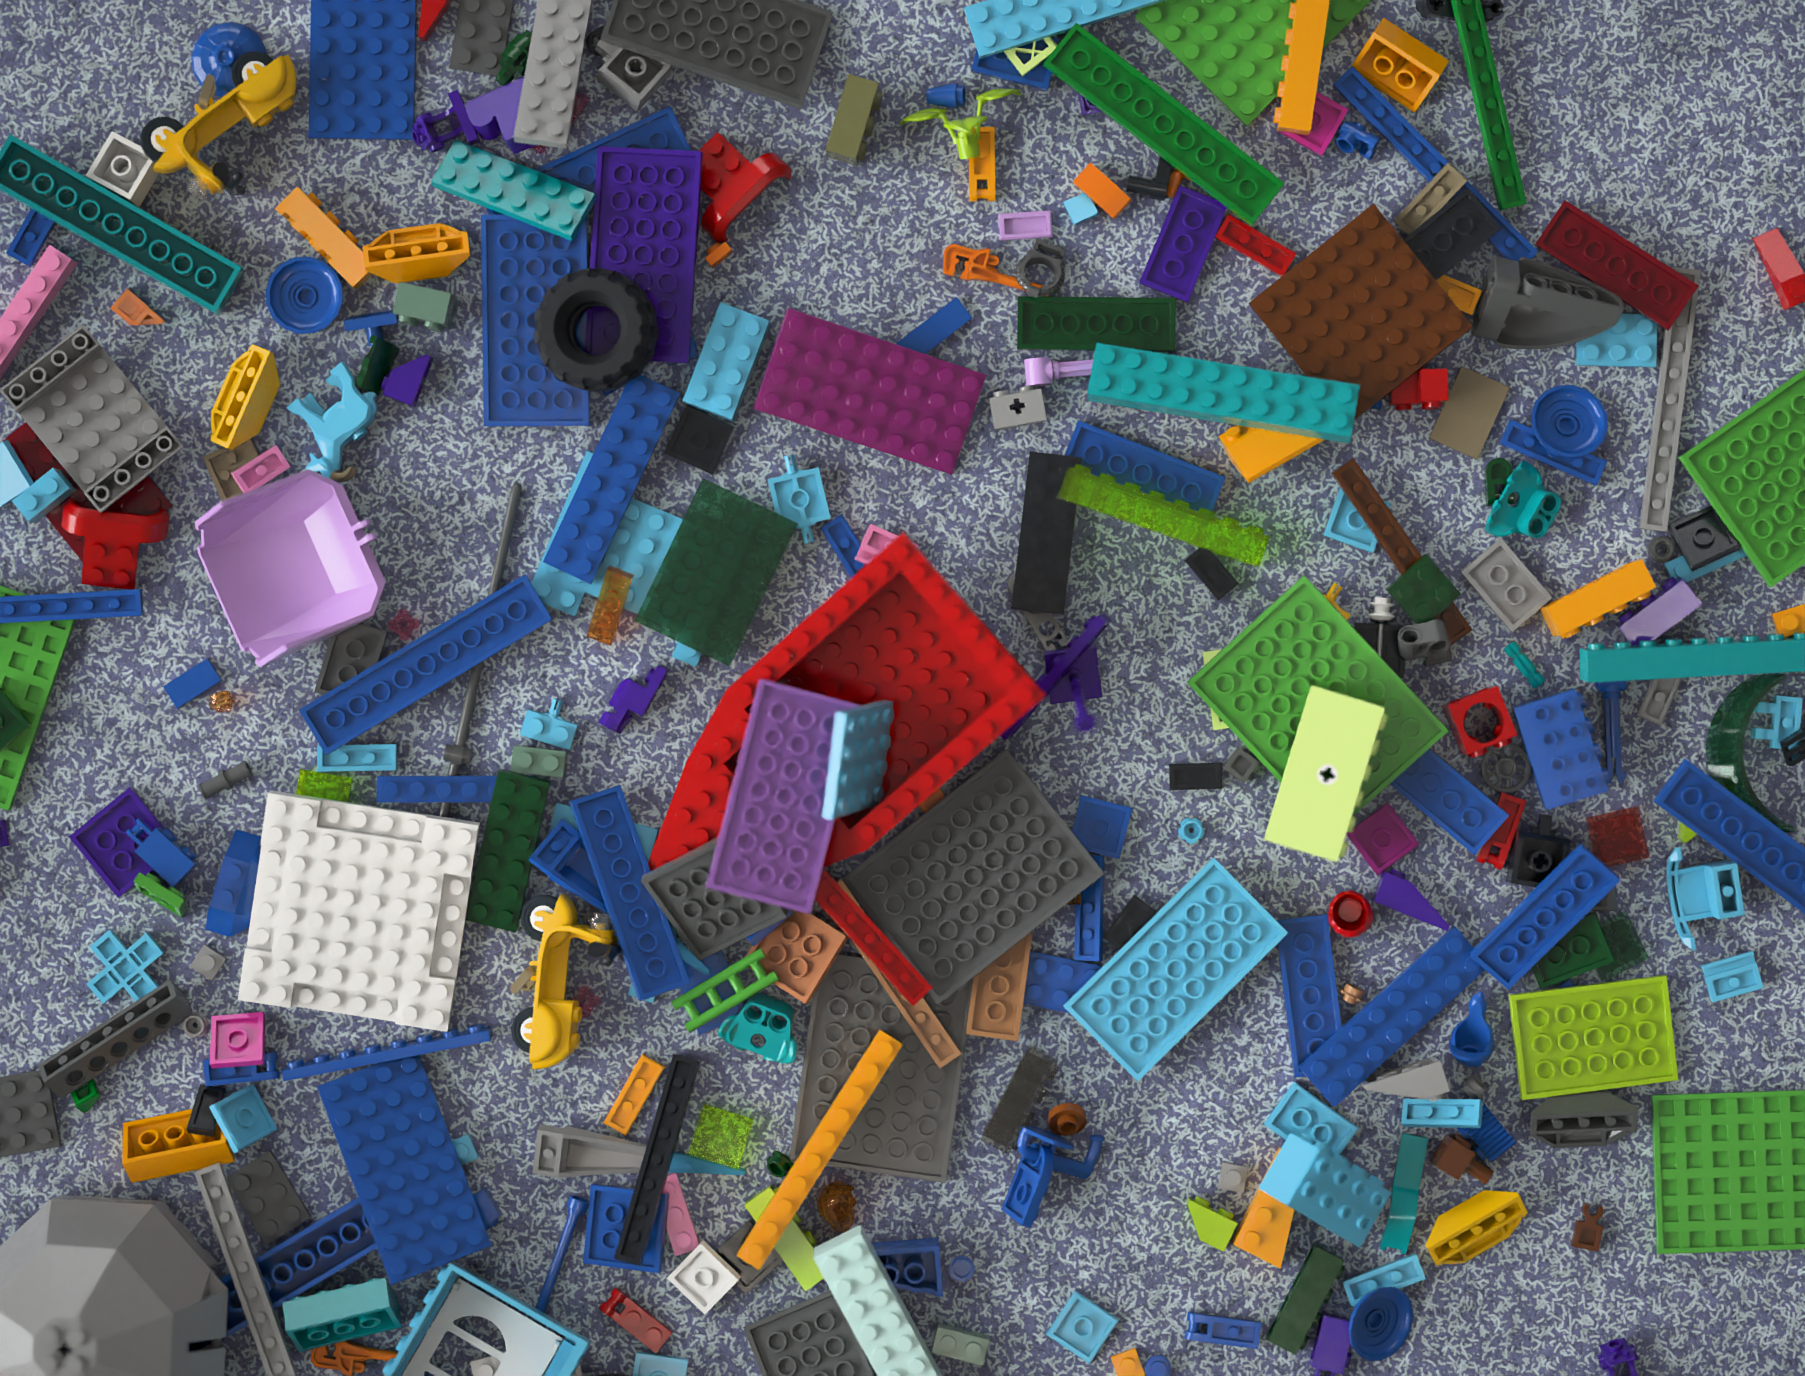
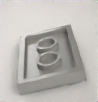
(1506, 585)

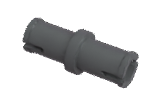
(225, 779)

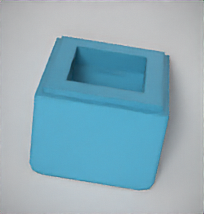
(1080, 209)

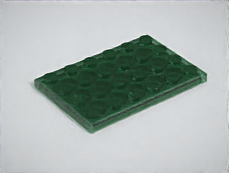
(716, 572)

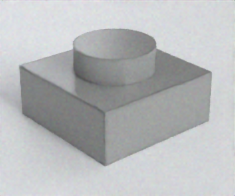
(208, 962)
(1232, 1177)

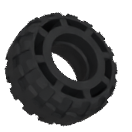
(557, 328)

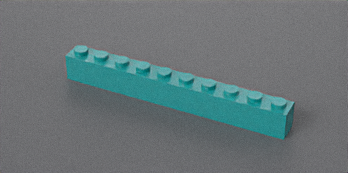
(1692, 659)

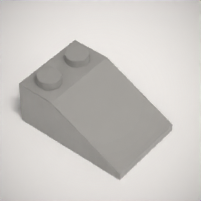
(1417, 1080)

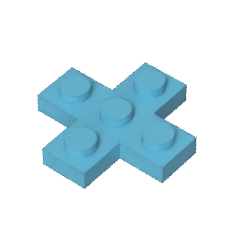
(124, 966)

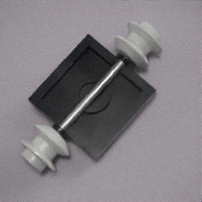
(1383, 637)

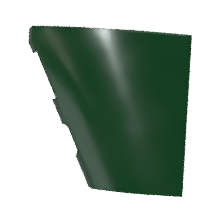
(376, 365)

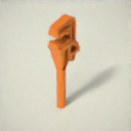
(978, 267)
(349, 1357)

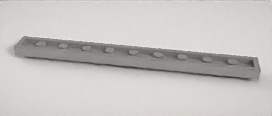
(1668, 414)
(245, 1271)

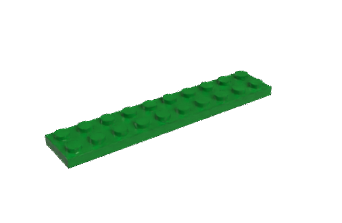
(1163, 124)

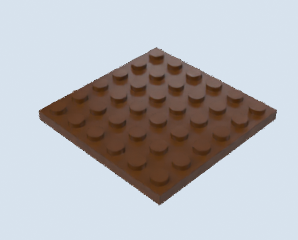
(1361, 310)

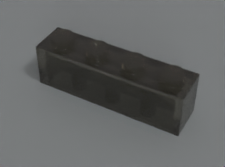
(1019, 1099)

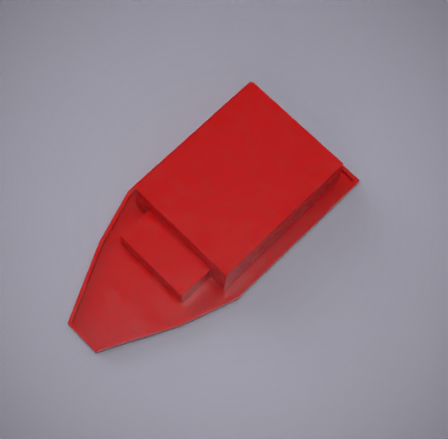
(881, 636)

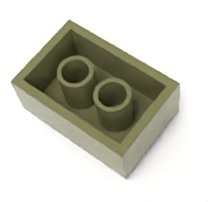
(854, 120)

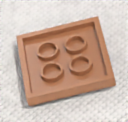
(801, 953)

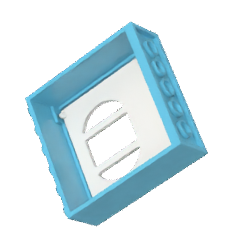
(527, 1343)

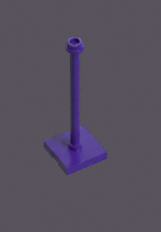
(1077, 685)

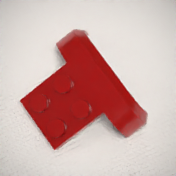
(733, 183)
(112, 542)

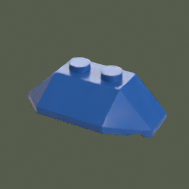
(235, 886)

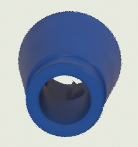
(947, 95)

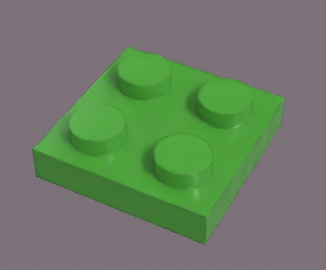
(168, 898)

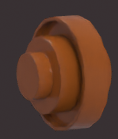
(1067, 1119)

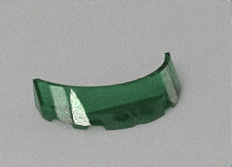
(1726, 742)

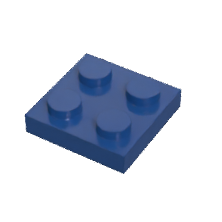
(1101, 826)

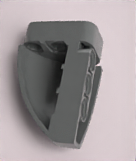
(1540, 306)

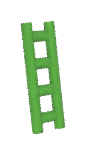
(708, 987)

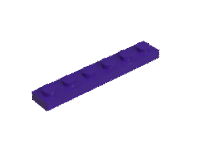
(1062, 664)

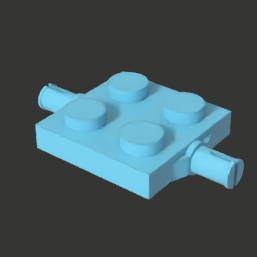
(800, 497)

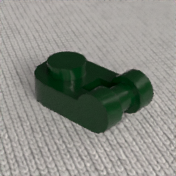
(1496, 473)

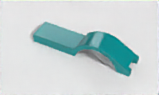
(1405, 1192)

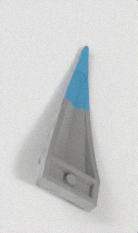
(583, 1152)

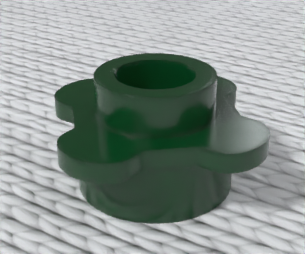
(779, 1164)

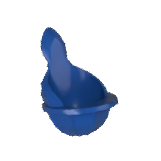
(1473, 1037)

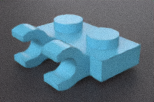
(1785, 720)

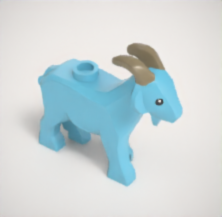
(338, 424)

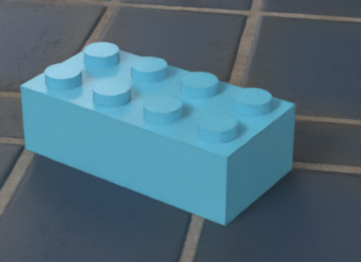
(727, 362)

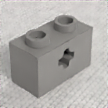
(1005, 418)

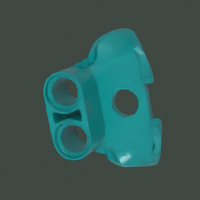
(1527, 484)
(740, 1028)

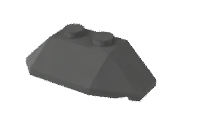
(1583, 1120)

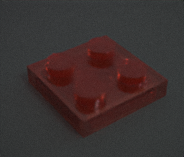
(1617, 836)

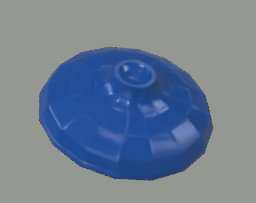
(219, 49)
(304, 295)
(1569, 421)
(1380, 1323)

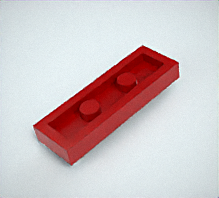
(1255, 245)

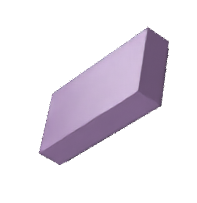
(1025, 225)

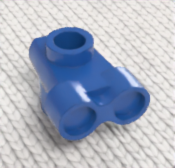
(1355, 137)

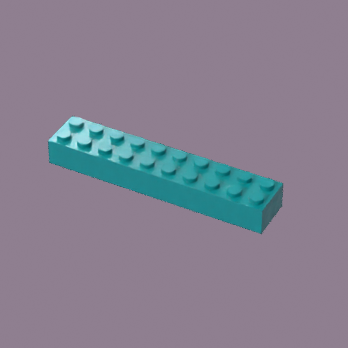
(117, 226)
(1223, 393)

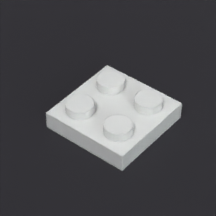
(704, 1277)

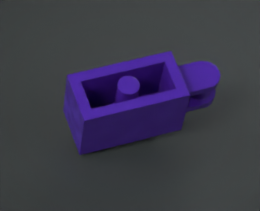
(1331, 1345)

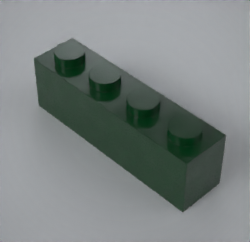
(1305, 1299)

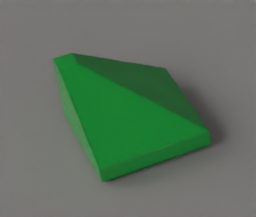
(86, 1096)

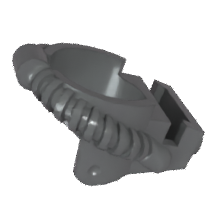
(1034, 257)

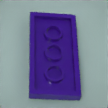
(1183, 244)

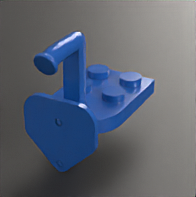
(1036, 1167)

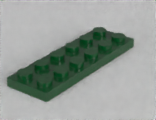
(1084, 321)
(506, 848)

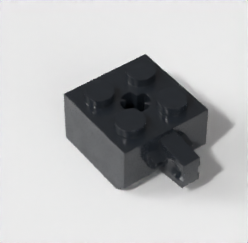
(1528, 846)

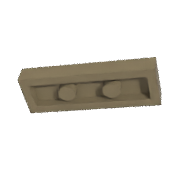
(1431, 198)

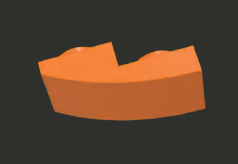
(1102, 191)

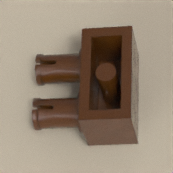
(1456, 1158)

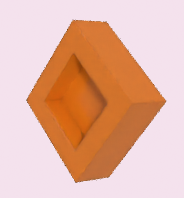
(717, 254)

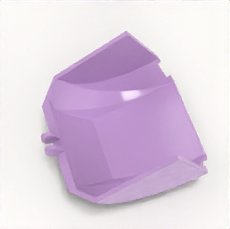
(290, 564)

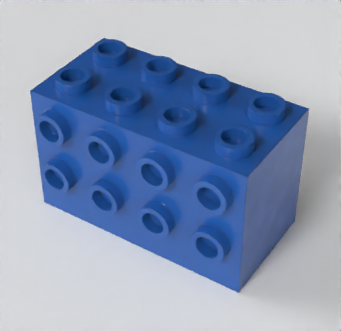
(1561, 748)

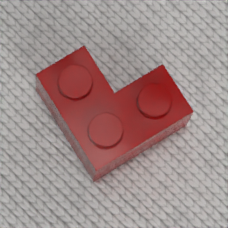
(1423, 388)

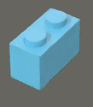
(44, 495)

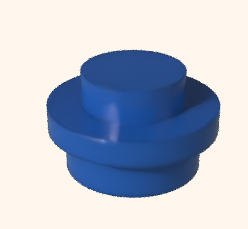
(961, 1268)
(1158, 1366)

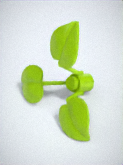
(966, 140)

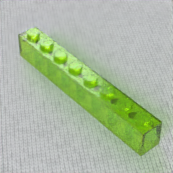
(1162, 516)

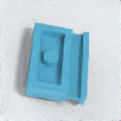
(1732, 976)

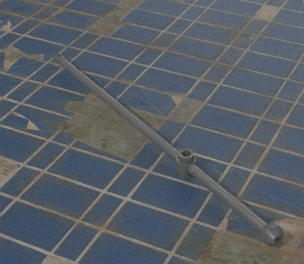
(458, 753)

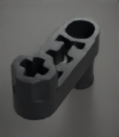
(1444, 10)
(1154, 188)

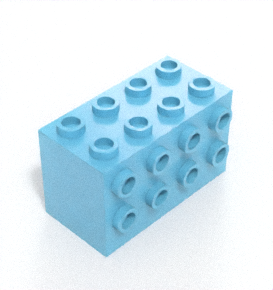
(1326, 1188)

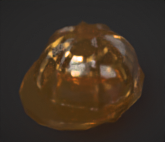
(837, 1205)

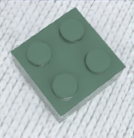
(424, 305)

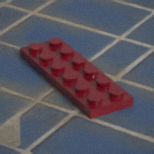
(1616, 265)

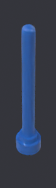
(576, 1208)

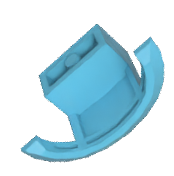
(1702, 892)

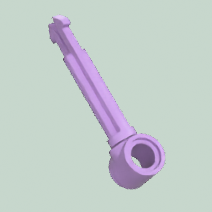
(1042, 371)

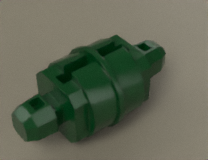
(514, 50)

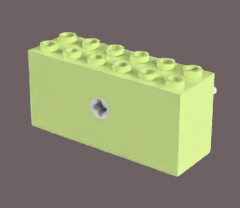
(1335, 735)

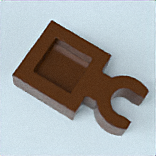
(1588, 1233)

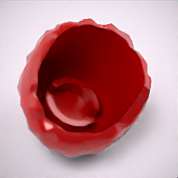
(1350, 914)

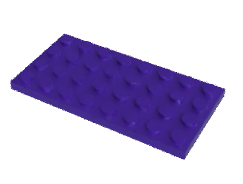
(650, 234)

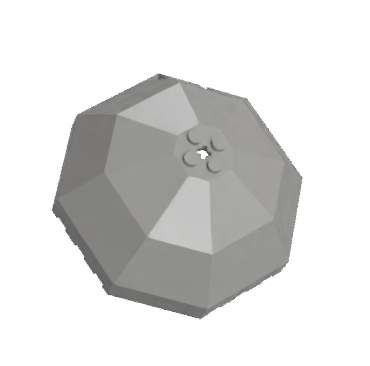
(114, 1285)

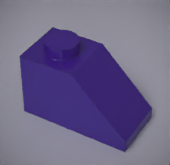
(407, 380)

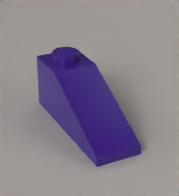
(1404, 897)

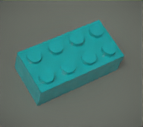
(342, 1314)

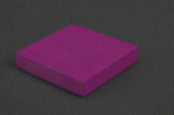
(1382, 838)

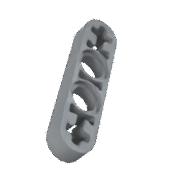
(1035, 621)

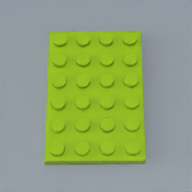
(1593, 1037)

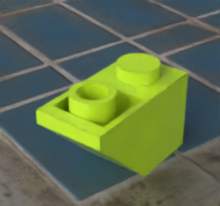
(1211, 1225)

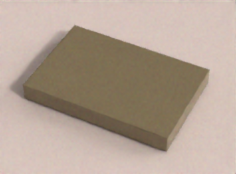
(1469, 412)

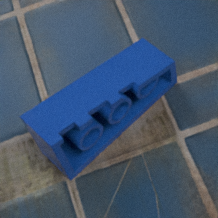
(912, 1264)

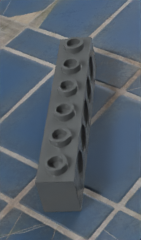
(115, 1039)

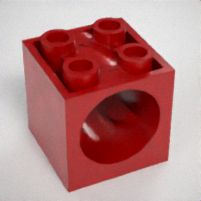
(1457, 711)

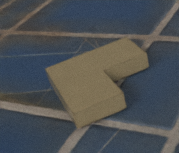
(224, 462)

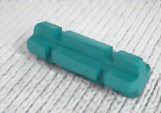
(1524, 664)

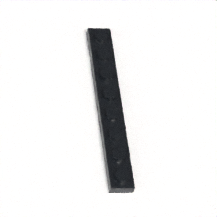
(657, 1160)

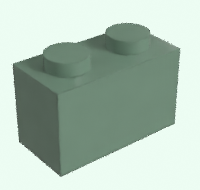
(539, 761)
(960, 1344)

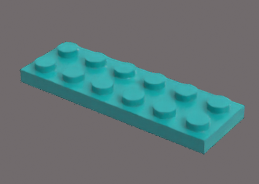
(513, 190)

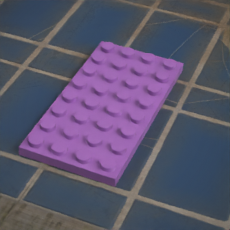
(774, 813)

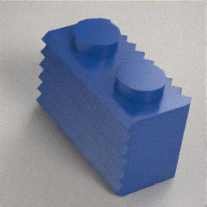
(1490, 1139)

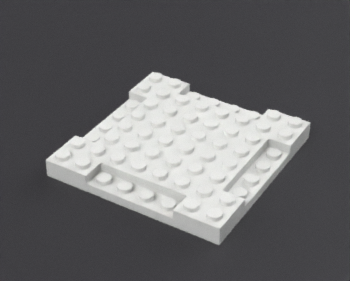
(359, 910)

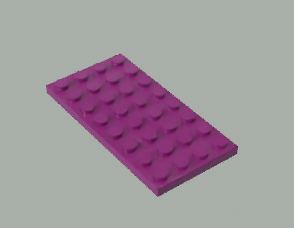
(869, 391)

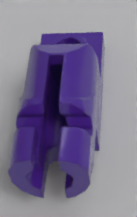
(631, 698)

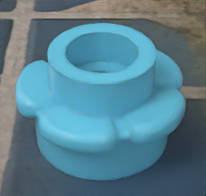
(1184, 832)

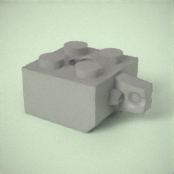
(630, 87)

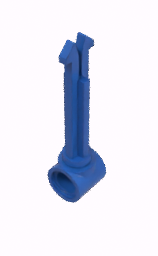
(1612, 726)

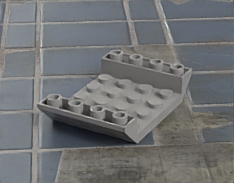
(91, 418)

